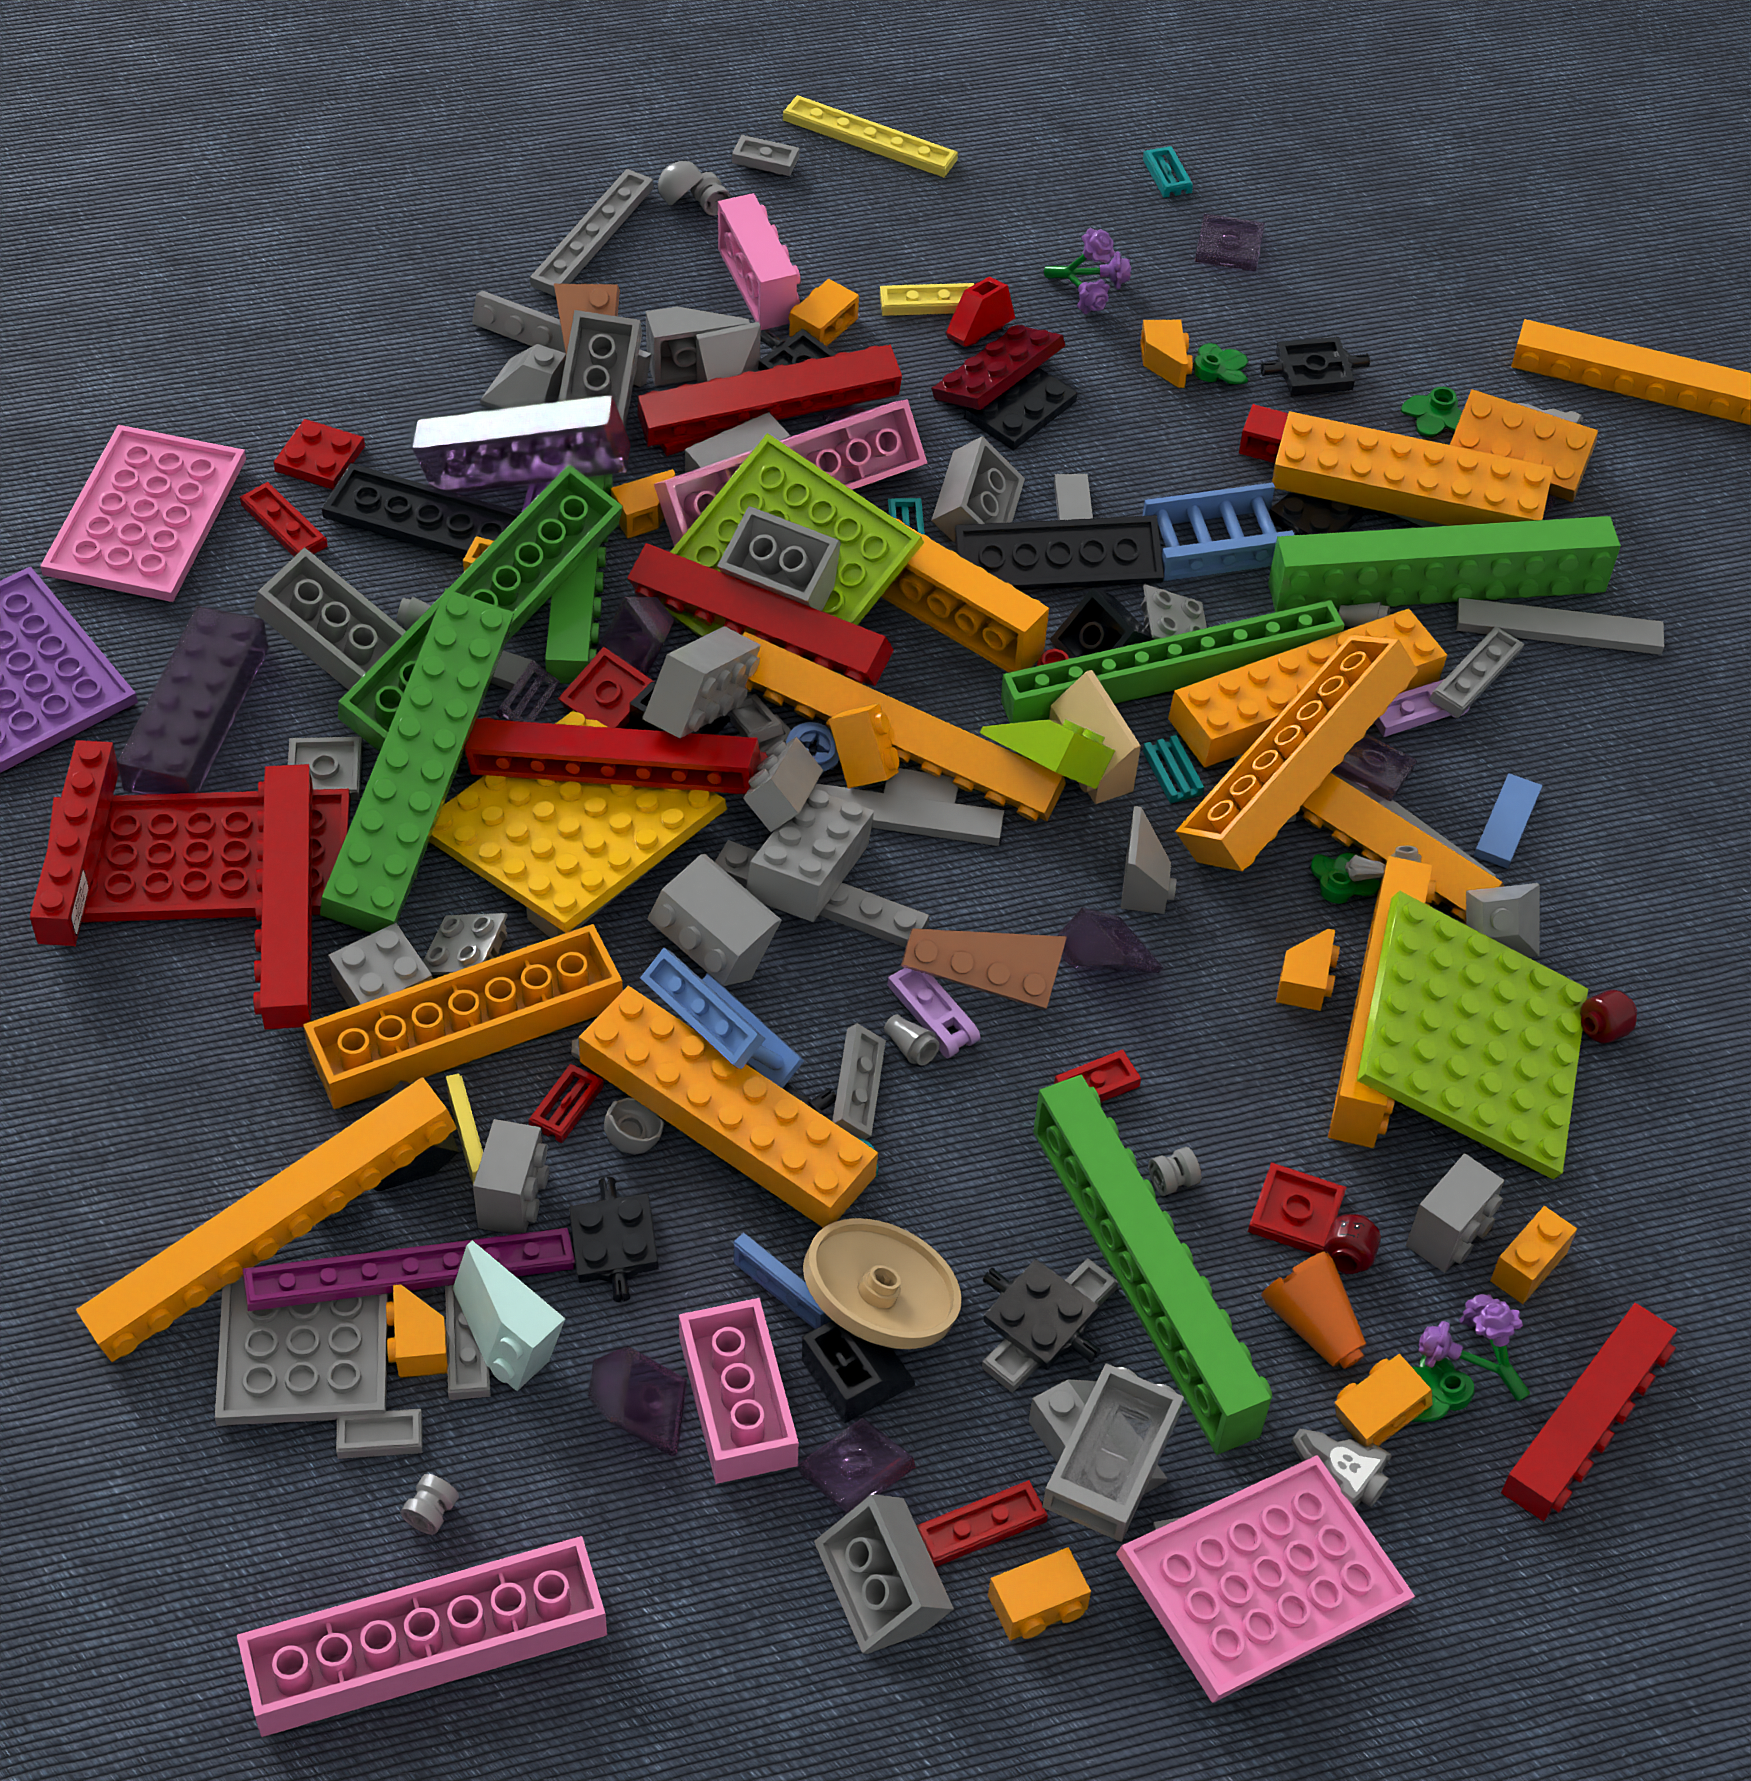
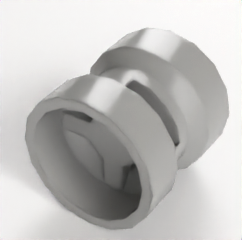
(709, 192)
(1174, 1171)
(429, 1504)

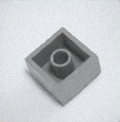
(377, 966)
(510, 1177)
(1456, 1214)

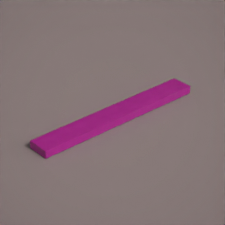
(411, 1267)

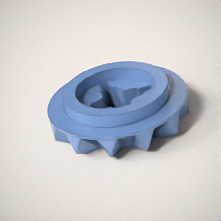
(808, 732)

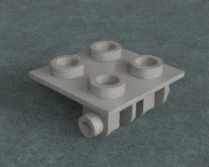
(1170, 613)
(465, 942)

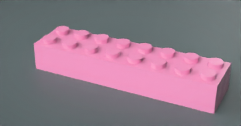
(849, 450)
(421, 1636)

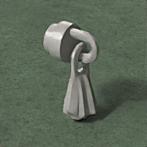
(1362, 868)

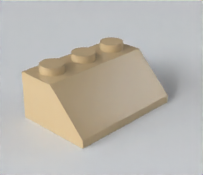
(1091, 708)

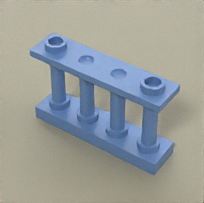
(1219, 556)
(721, 1019)

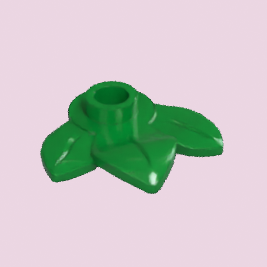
(1215, 364)
(1434, 411)
(1335, 882)
(1440, 1379)

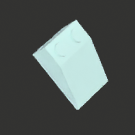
(506, 1318)

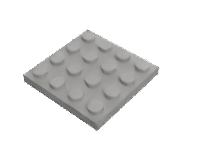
(300, 1360)

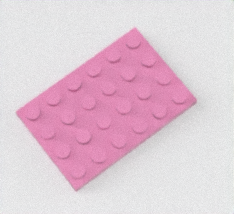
(144, 513)
(1264, 1577)

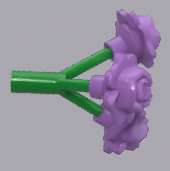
(1098, 248)
(1492, 1320)

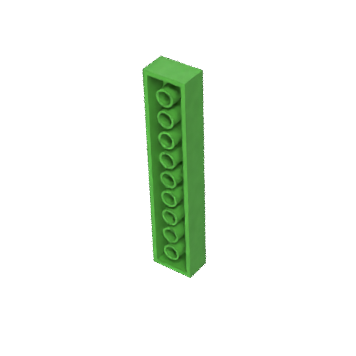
(1445, 563)
(512, 573)
(416, 764)
(1152, 1265)

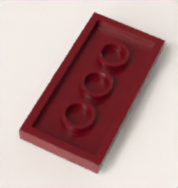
(998, 367)

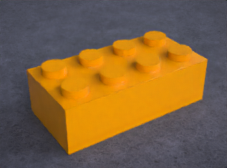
(1527, 435)

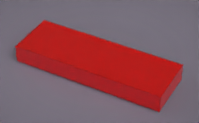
(282, 520)
(982, 1523)

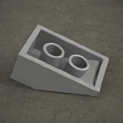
(673, 340)

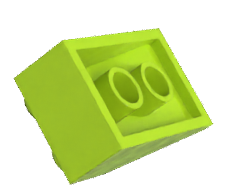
(1057, 747)

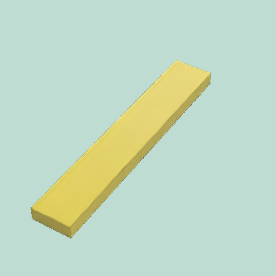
(870, 136)

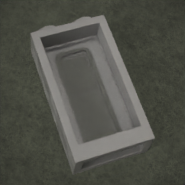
(1113, 1452)

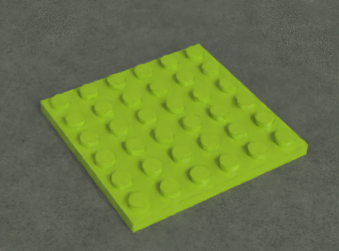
(796, 490)
(1474, 1035)

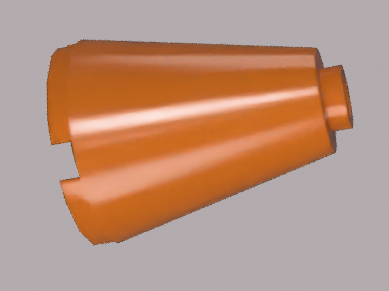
(1318, 1310)

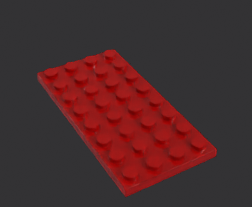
(196, 854)

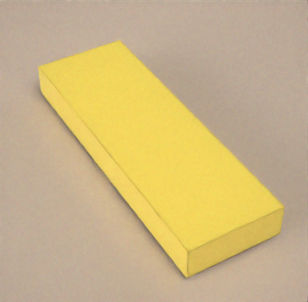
(921, 298)
(464, 1123)

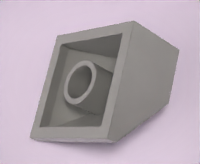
(728, 352)
(527, 379)
(1147, 869)
(1507, 915)

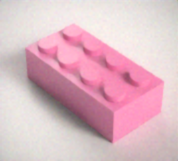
(757, 260)
(738, 1390)

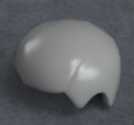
(678, 180)
(632, 1126)

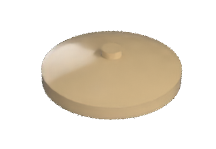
(882, 1283)

